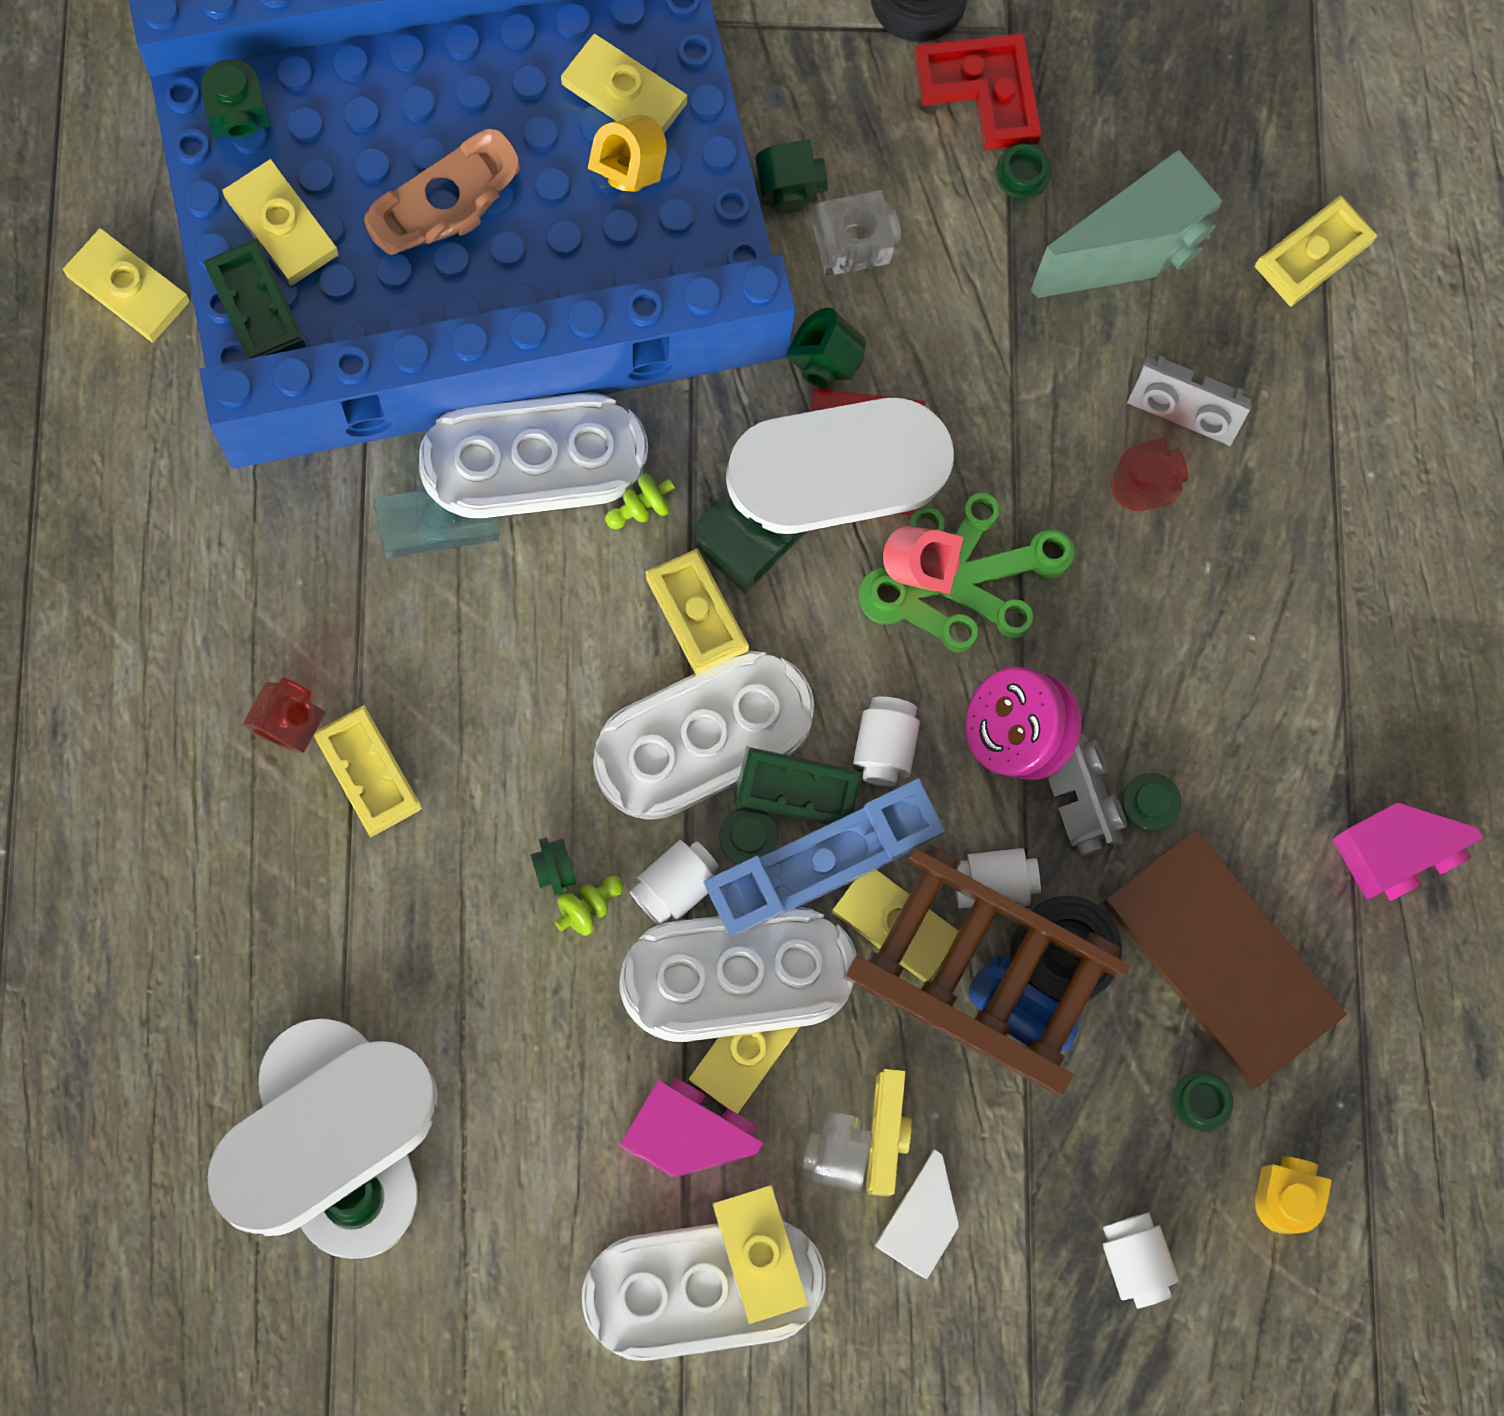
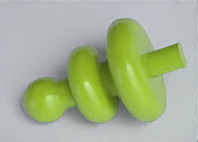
(637, 504)
(592, 901)

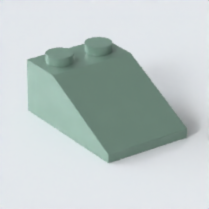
(1134, 233)

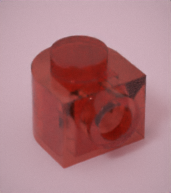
(1149, 476)
(285, 715)

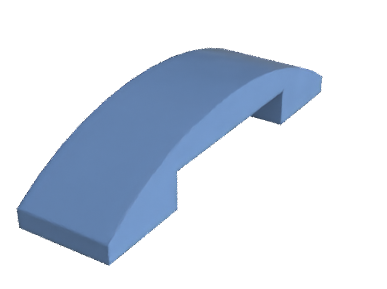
(824, 859)

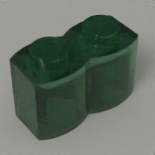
(740, 544)

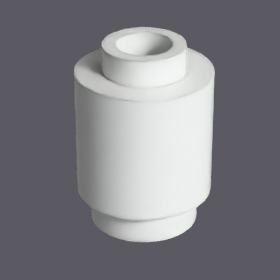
(886, 741)
(1003, 872)
(674, 882)
(1139, 1260)

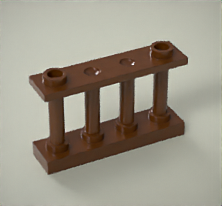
(988, 1029)

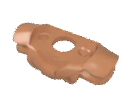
(479, 170)

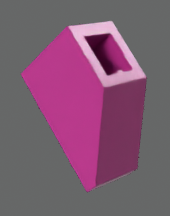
(1398, 844)
(686, 1137)

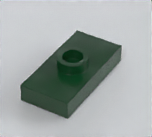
(254, 301)
(796, 786)

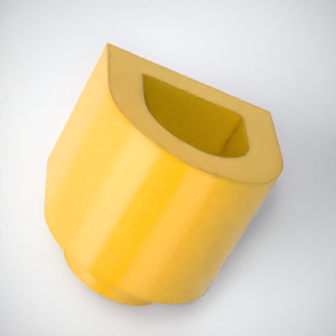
(629, 153)
(1291, 1196)

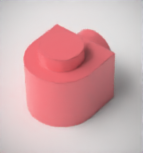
(923, 558)

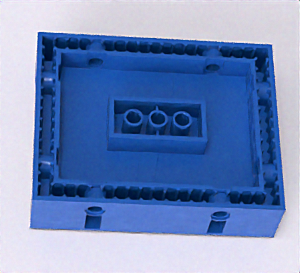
(557, 281)

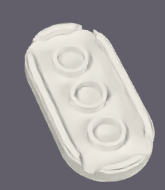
(532, 455)
(839, 465)
(695, 734)
(701, 984)
(289, 1061)
(322, 1138)
(680, 1297)

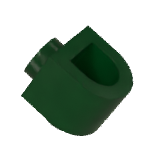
(233, 99)
(790, 176)
(827, 349)

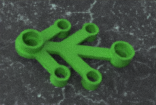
(969, 574)

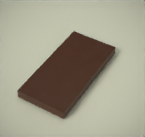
(1224, 959)

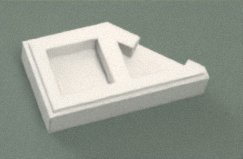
(922, 1220)

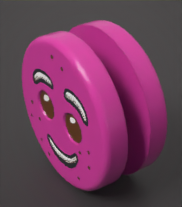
(1023, 723)

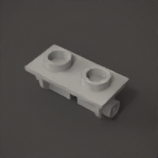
(1204, 408)
(1095, 813)

